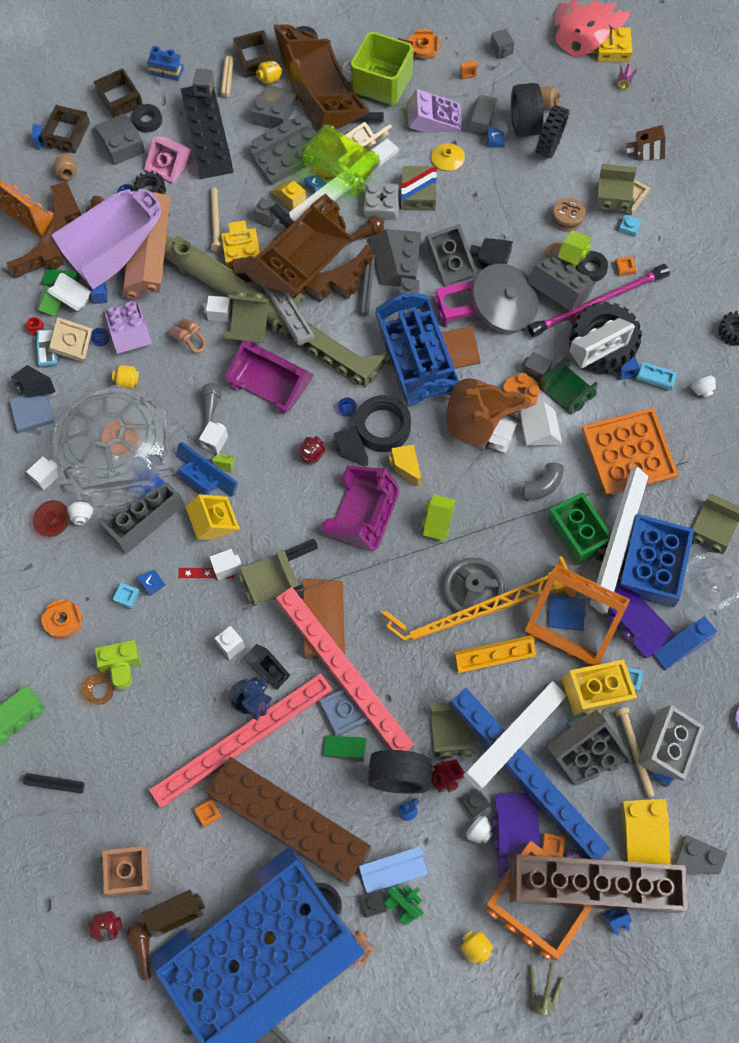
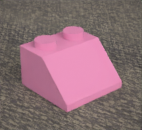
(167, 158)

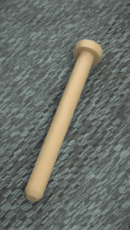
(216, 246)
(623, 714)

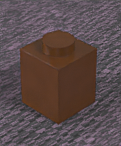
(240, 266)

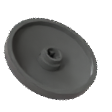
(504, 298)

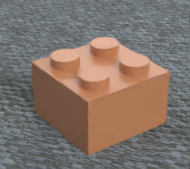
(126, 872)

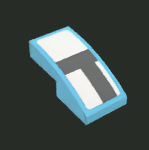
(45, 357)

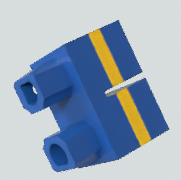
(165, 64)

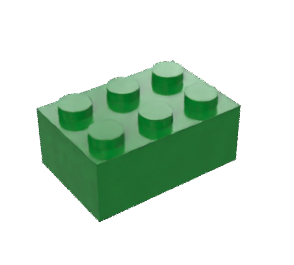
(579, 527)

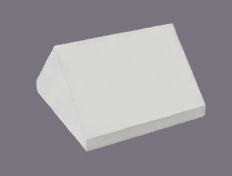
(540, 425)

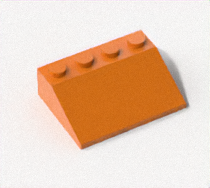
(24, 209)

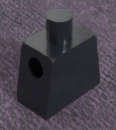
(492, 252)

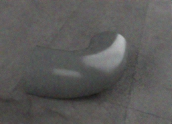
(546, 484)

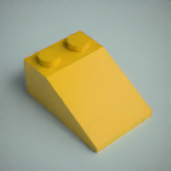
(598, 687)
(646, 831)

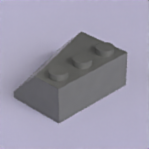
(396, 255)
(589, 749)

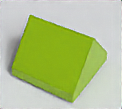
(224, 462)

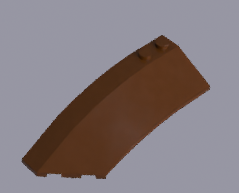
(318, 78)
(302, 249)

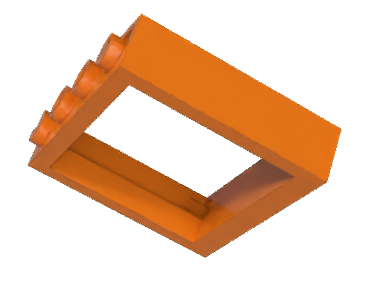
(589, 589)
(514, 925)

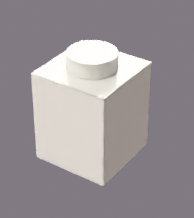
(218, 308)
(213, 437)
(43, 473)
(225, 564)
(230, 642)

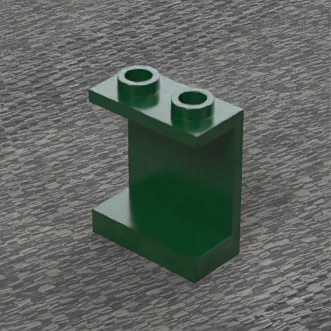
(567, 387)

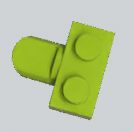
(575, 248)
(439, 517)
(118, 660)

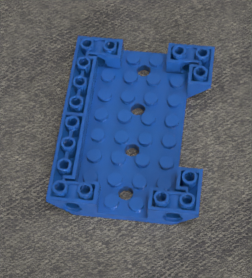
(270, 977)

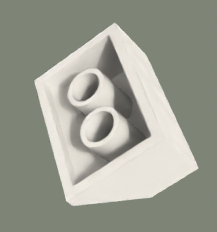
(601, 341)

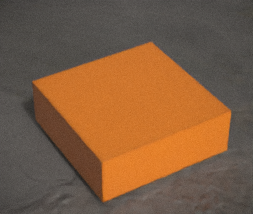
(468, 69)
(625, 266)
(207, 813)
(553, 844)

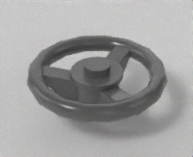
(474, 583)

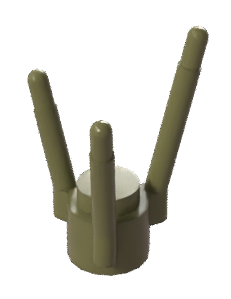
(544, 1004)

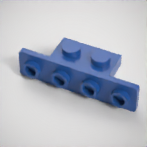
(202, 473)

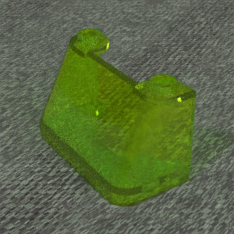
(341, 157)

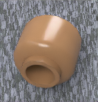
(550, 97)
(65, 167)

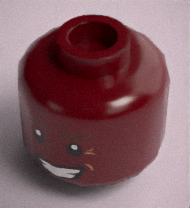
(311, 449)

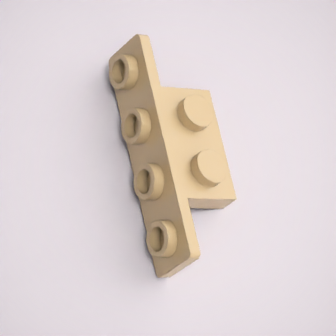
(365, 137)

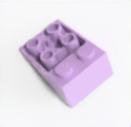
(433, 113)
(127, 327)

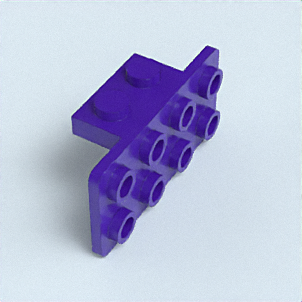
(640, 623)
(516, 825)

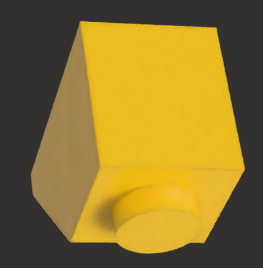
(290, 194)
(406, 463)

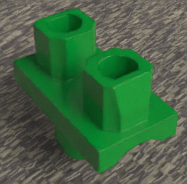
(408, 901)

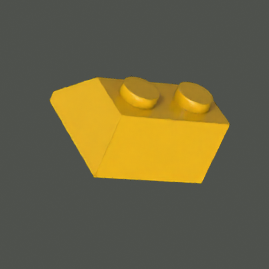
(211, 517)

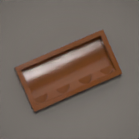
(461, 347)
(327, 606)

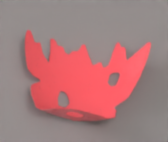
(588, 37)

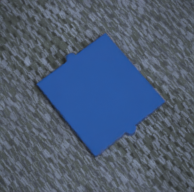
(567, 613)

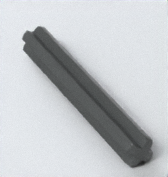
(366, 288)

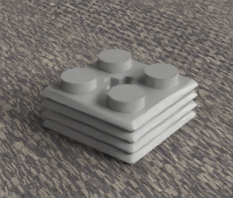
(381, 200)

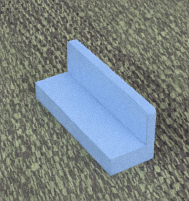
(393, 870)

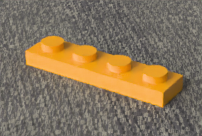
(495, 654)

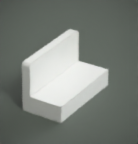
(70, 292)

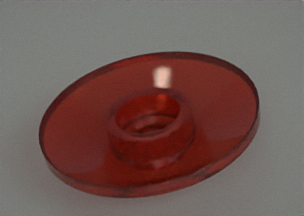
(46, 513)

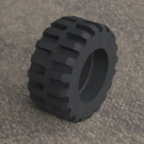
(596, 317)

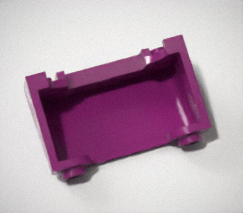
(268, 376)
(365, 507)

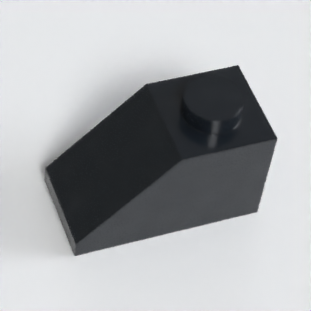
(32, 382)
(350, 446)
(266, 666)

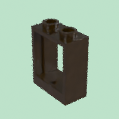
(242, 42)
(124, 104)
(69, 116)
(173, 913)

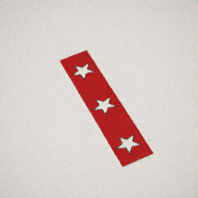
(198, 573)

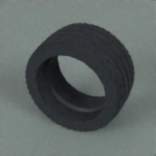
(527, 109)
(400, 771)

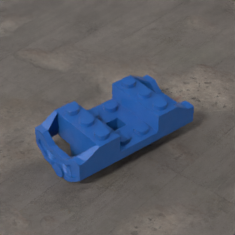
(423, 370)

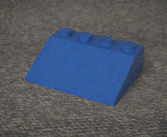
(657, 560)

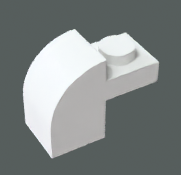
(502, 435)

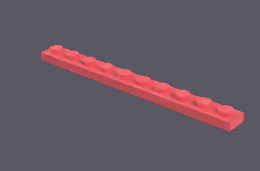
(344, 671)
(240, 741)

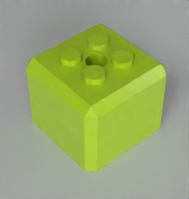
(382, 68)

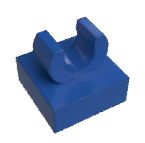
(617, 918)

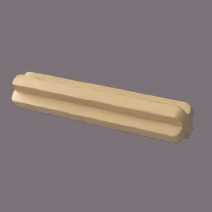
(227, 76)

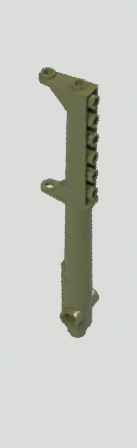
(221, 278)

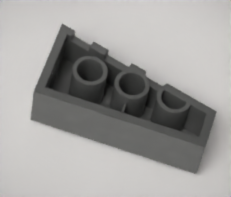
(141, 517)

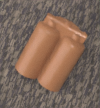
(184, 331)

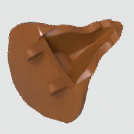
(477, 409)

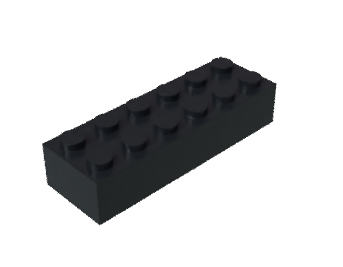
(207, 134)

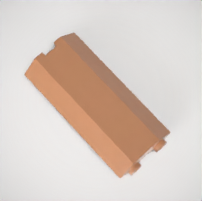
(146, 265)

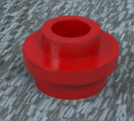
(34, 321)

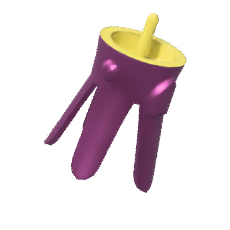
(624, 79)

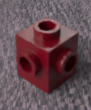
(447, 775)

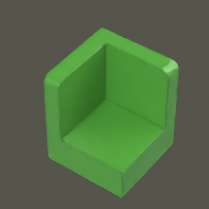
(48, 303)

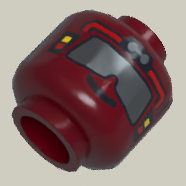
(104, 926)

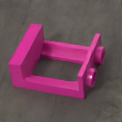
(446, 314)

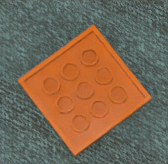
(629, 443)

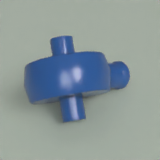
(408, 810)

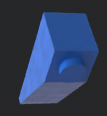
(685, 643)

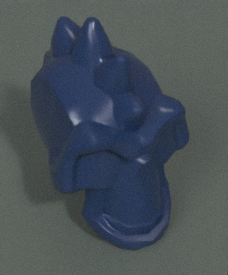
(249, 697)

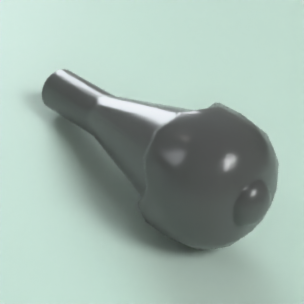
(211, 394)

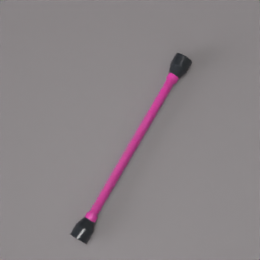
(658, 273)

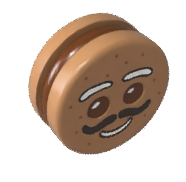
(568, 214)

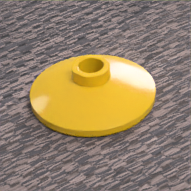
(447, 157)

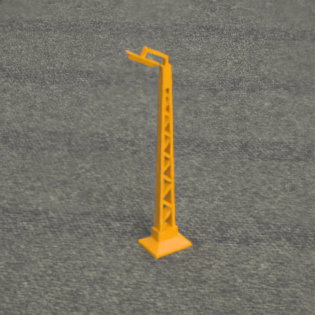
(425, 630)

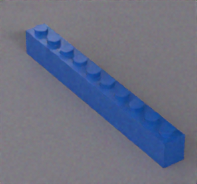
(531, 779)

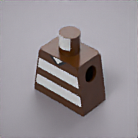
(649, 144)

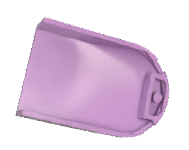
(108, 234)

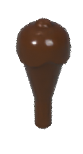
(371, 227)
(140, 940)

